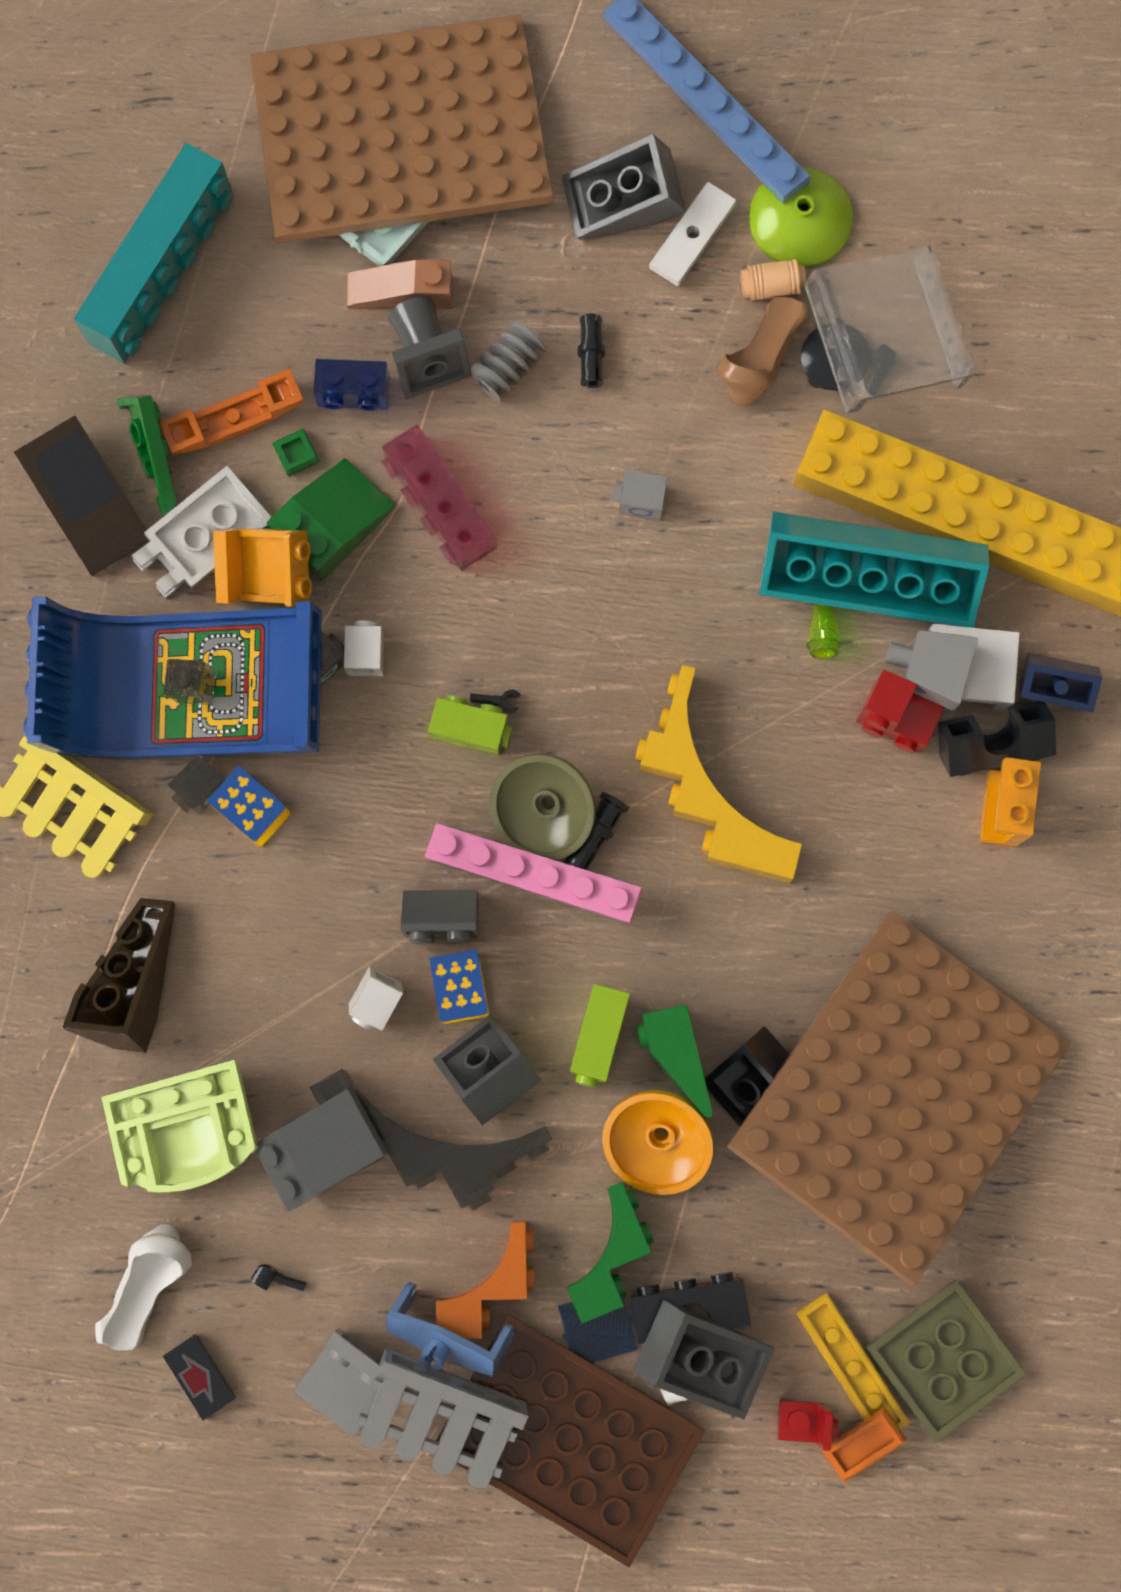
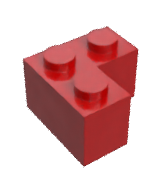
(899, 713)

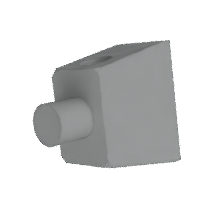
(936, 664)

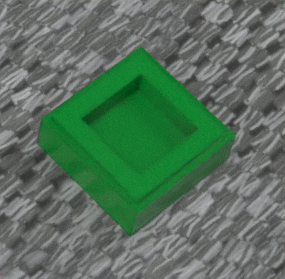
(295, 452)

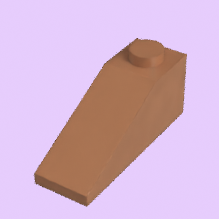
(394, 283)

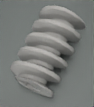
(505, 359)

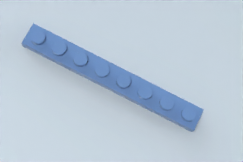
(707, 98)

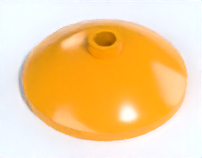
(656, 1160)

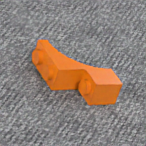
(509, 1281)

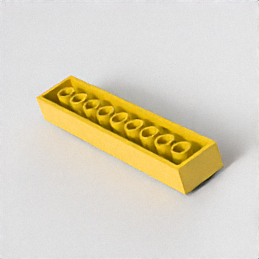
(953, 501)

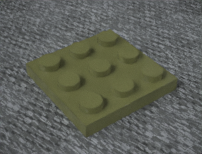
(945, 1360)

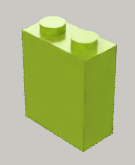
(598, 1035)

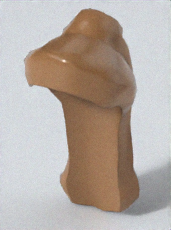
(756, 367)

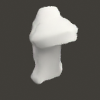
(152, 1265)

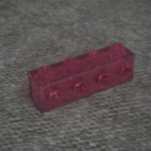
(438, 497)

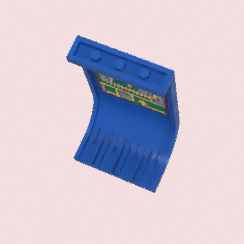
(103, 680)

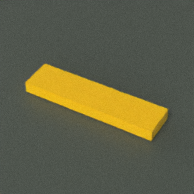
(848, 1359)

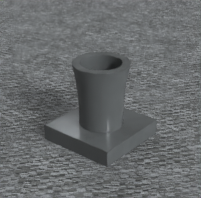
(427, 355)

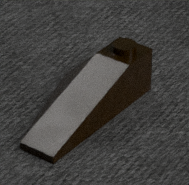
(125, 991)

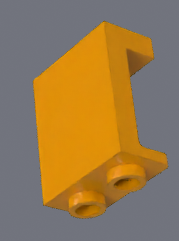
(262, 565)
(1010, 803)

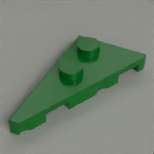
(150, 446)

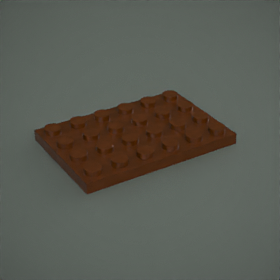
(592, 1445)

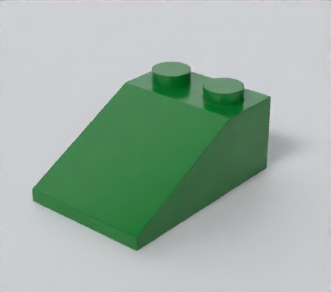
(336, 512)
(674, 1050)

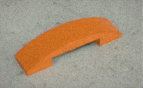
(233, 416)

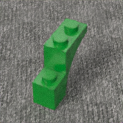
(628, 1240)

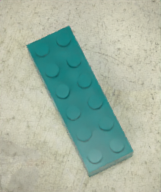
(155, 254)
(874, 569)

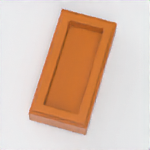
(864, 1444)

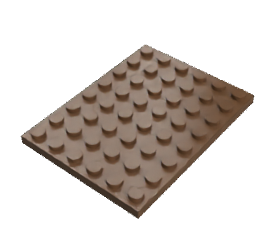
(400, 129)
(899, 1098)

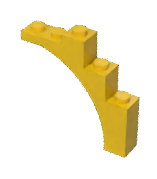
(735, 839)

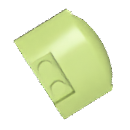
(181, 1129)

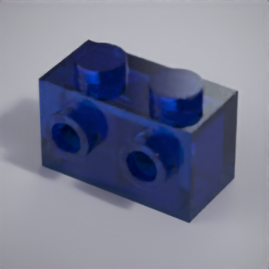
(351, 384)

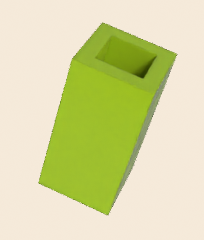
(469, 726)

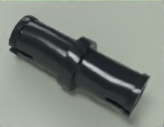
(591, 351)

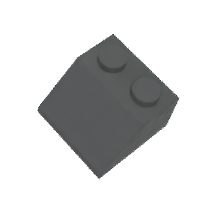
(486, 1070)

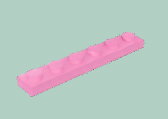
(534, 873)

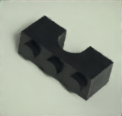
(1027, 736)
(722, 1299)

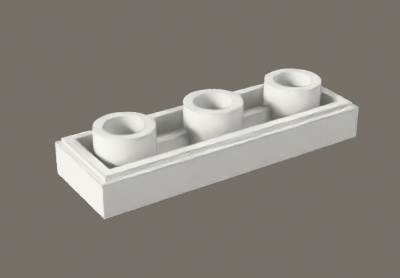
(701, 218)

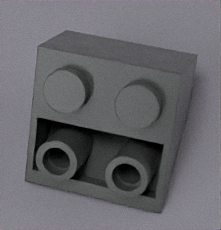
(440, 915)

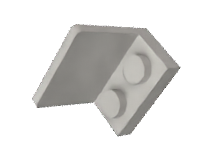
(341, 1381)

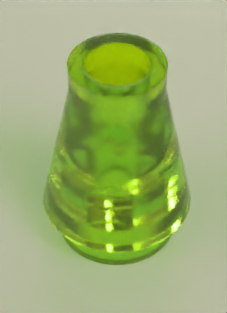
(823, 633)

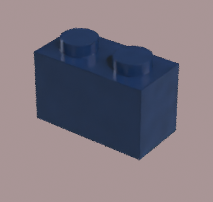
(1060, 682)

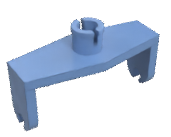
(442, 1343)

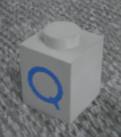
(641, 494)

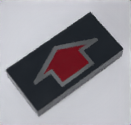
(199, 1377)

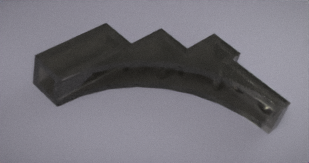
(418, 1157)

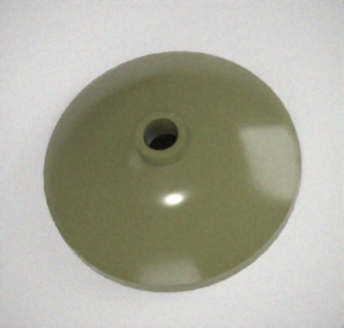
(526, 818)

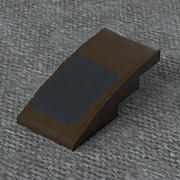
(83, 495)

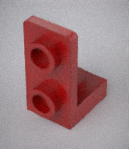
(807, 1423)

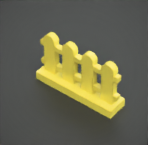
(88, 807)

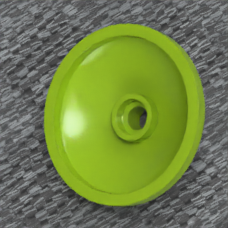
(809, 235)

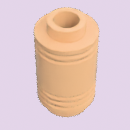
(772, 279)

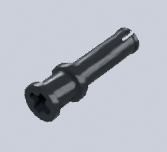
(607, 815)

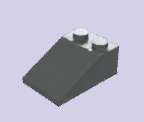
(624, 190)
(320, 1149)
(703, 1360)

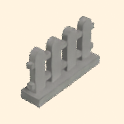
(434, 1387)

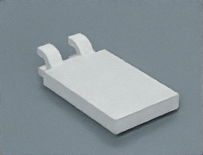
(185, 534)

